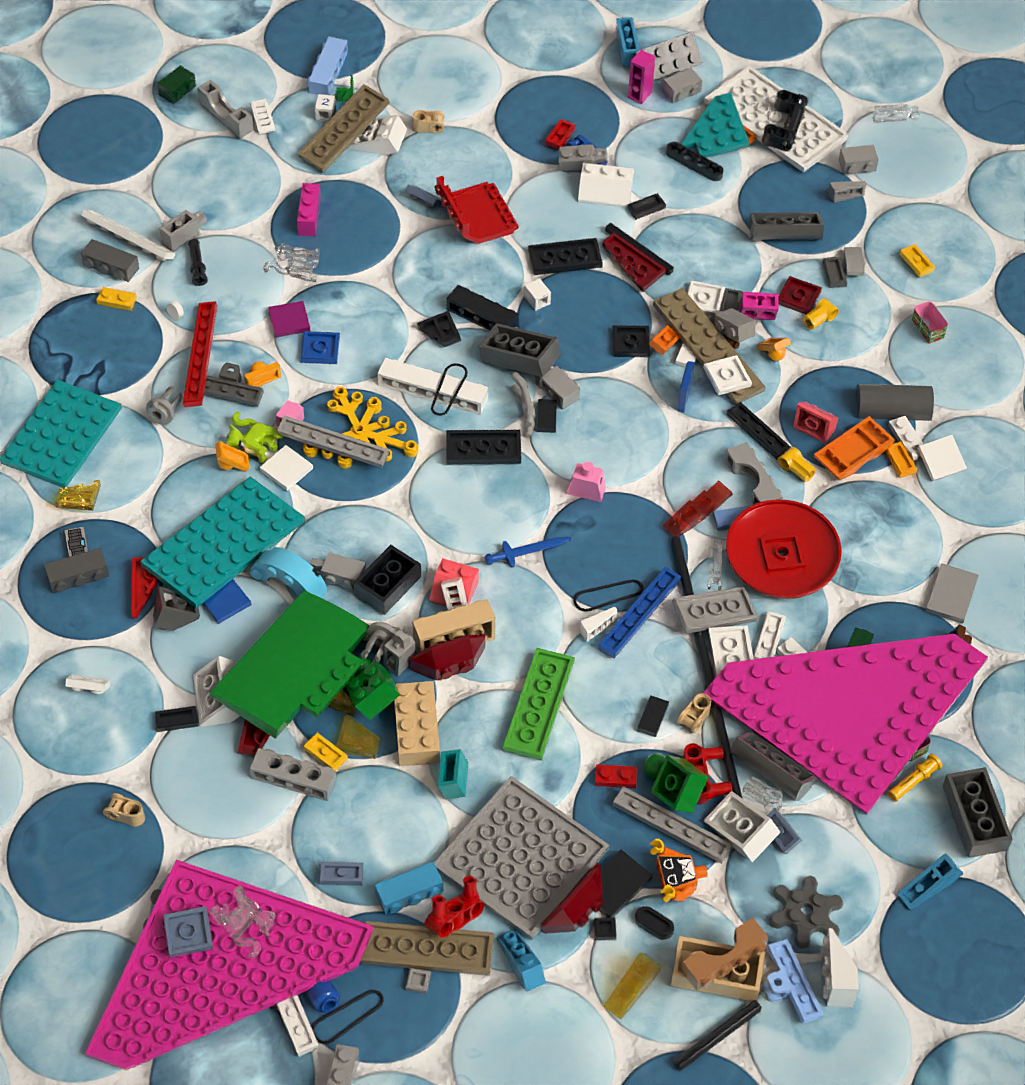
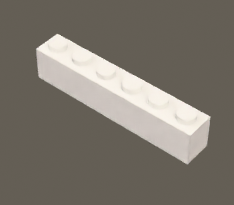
(425, 382)

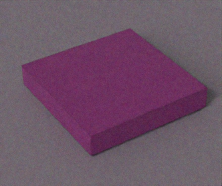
(289, 319)

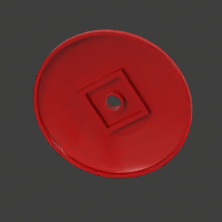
(789, 527)

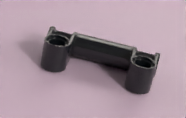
(787, 103)

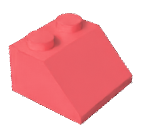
(814, 421)
(450, 570)

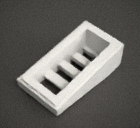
(257, 108)
(460, 589)
(595, 624)

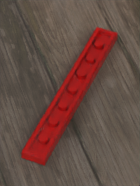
(200, 354)

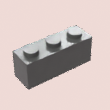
(110, 260)
(76, 570)

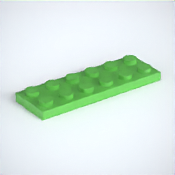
(538, 704)

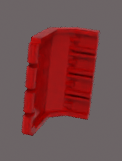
(477, 211)

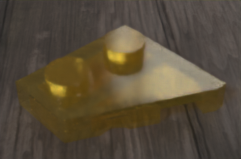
(78, 496)
(357, 739)

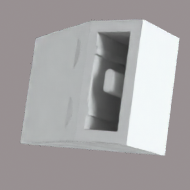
(381, 136)
(839, 973)

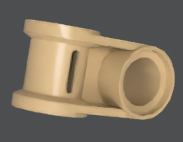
(426, 121)
(693, 715)
(121, 809)

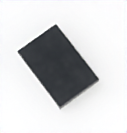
(621, 882)

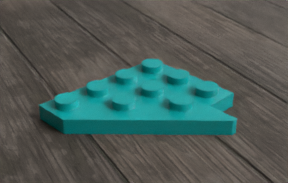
(718, 129)

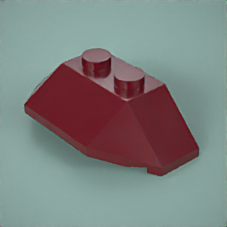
(449, 657)
(577, 905)

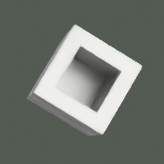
(325, 107)
(537, 294)

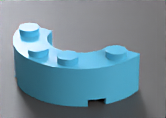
(290, 569)

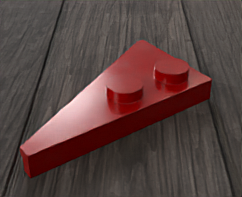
(142, 586)

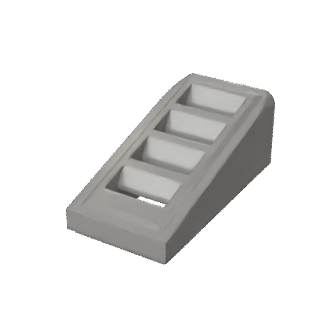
(840, 190)

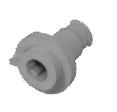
(162, 410)
(379, 634)

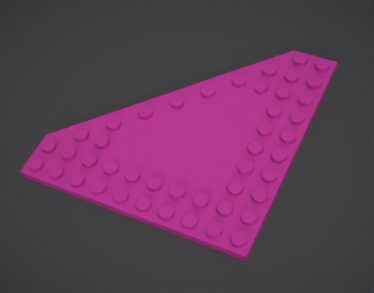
(852, 709)
(188, 996)

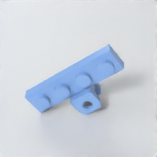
(791, 982)

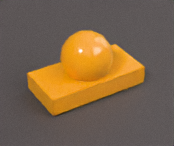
(775, 347)
(262, 373)
(231, 457)

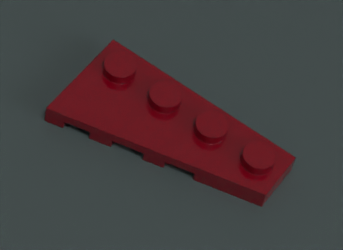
(636, 264)

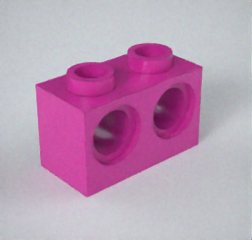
(759, 305)

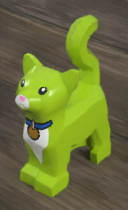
(254, 439)

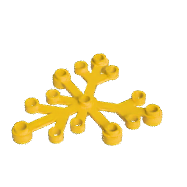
(362, 430)

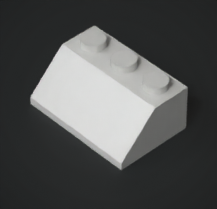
(605, 185)
(209, 709)

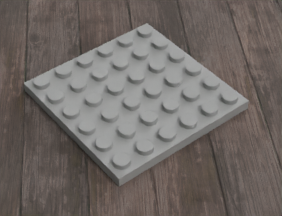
(522, 856)

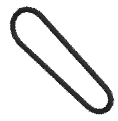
(439, 387)
(607, 586)
(353, 1024)

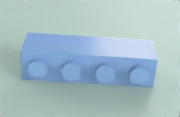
(327, 66)

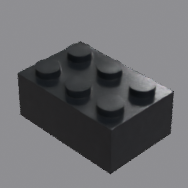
(387, 579)

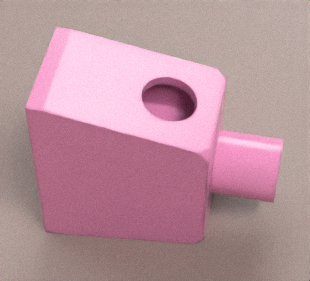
(587, 482)

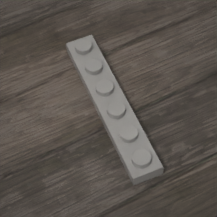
(333, 441)
(672, 825)

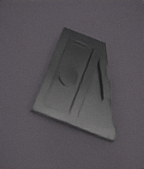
(441, 329)

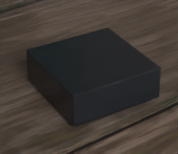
(605, 928)

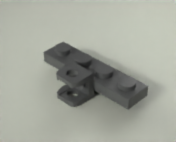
(230, 388)

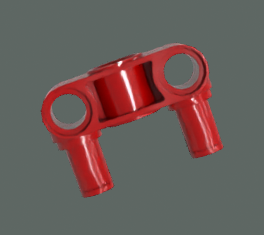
(702, 755)
(456, 912)

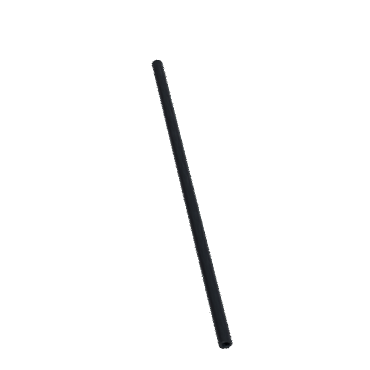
(707, 671)

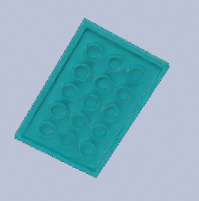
(60, 433)

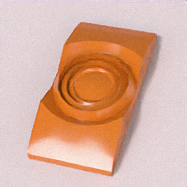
(854, 448)

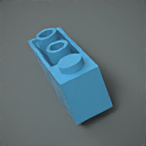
(522, 960)

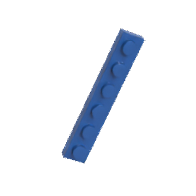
(639, 612)

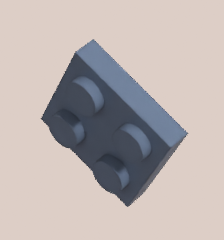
(188, 932)

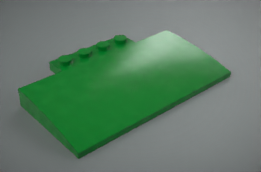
(294, 665)

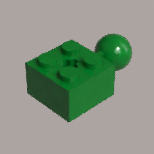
(372, 688)
(676, 781)

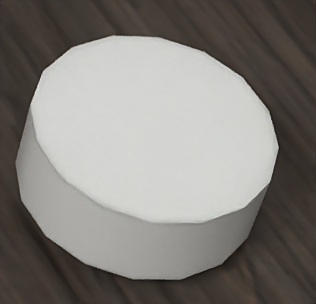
(175, 310)

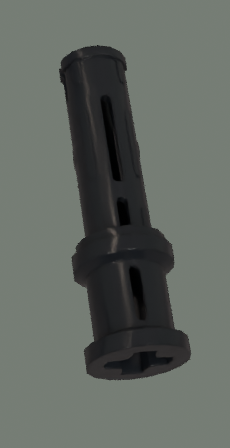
(197, 268)

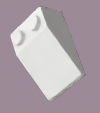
(742, 826)

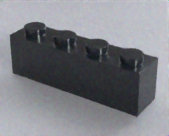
(479, 309)

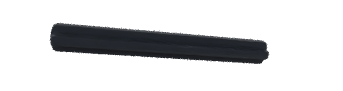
(611, 228)
(717, 1035)

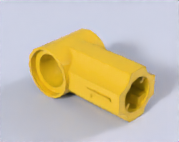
(823, 311)
(793, 461)

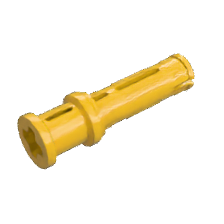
(921, 772)

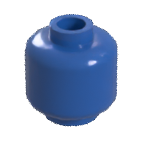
(324, 996)

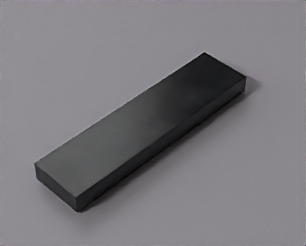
(758, 430)

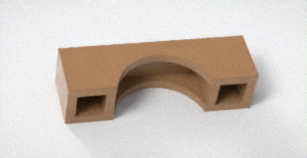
(704, 968)

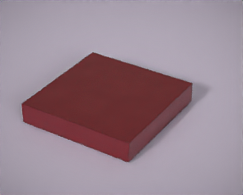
(799, 295)

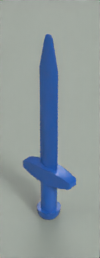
(510, 554)

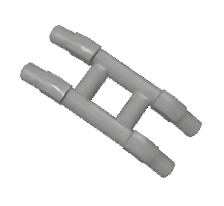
(522, 393)

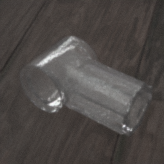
(763, 794)

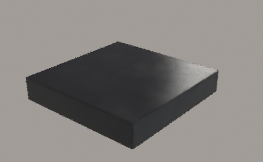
(631, 341)

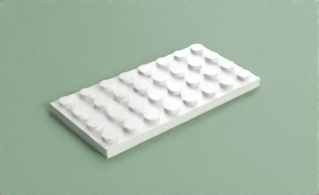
(755, 103)

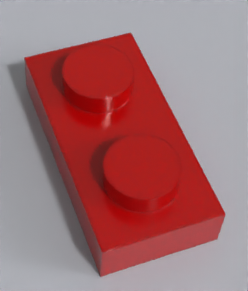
(560, 134)
(616, 776)

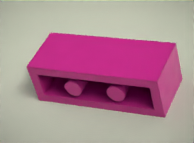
(641, 76)
(309, 209)

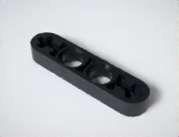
(711, 171)

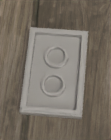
(952, 593)

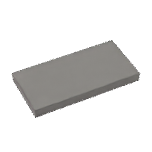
(714, 609)

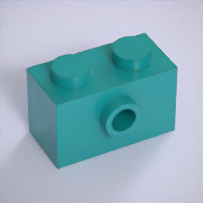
(453, 774)

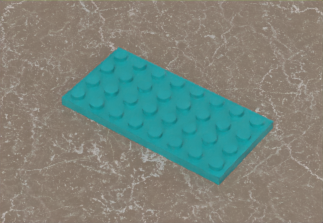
(222, 541)

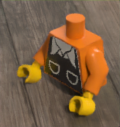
(676, 872)

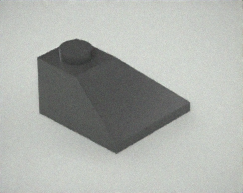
(172, 610)

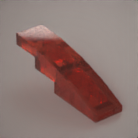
(697, 510)

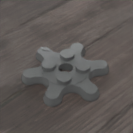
(805, 924)

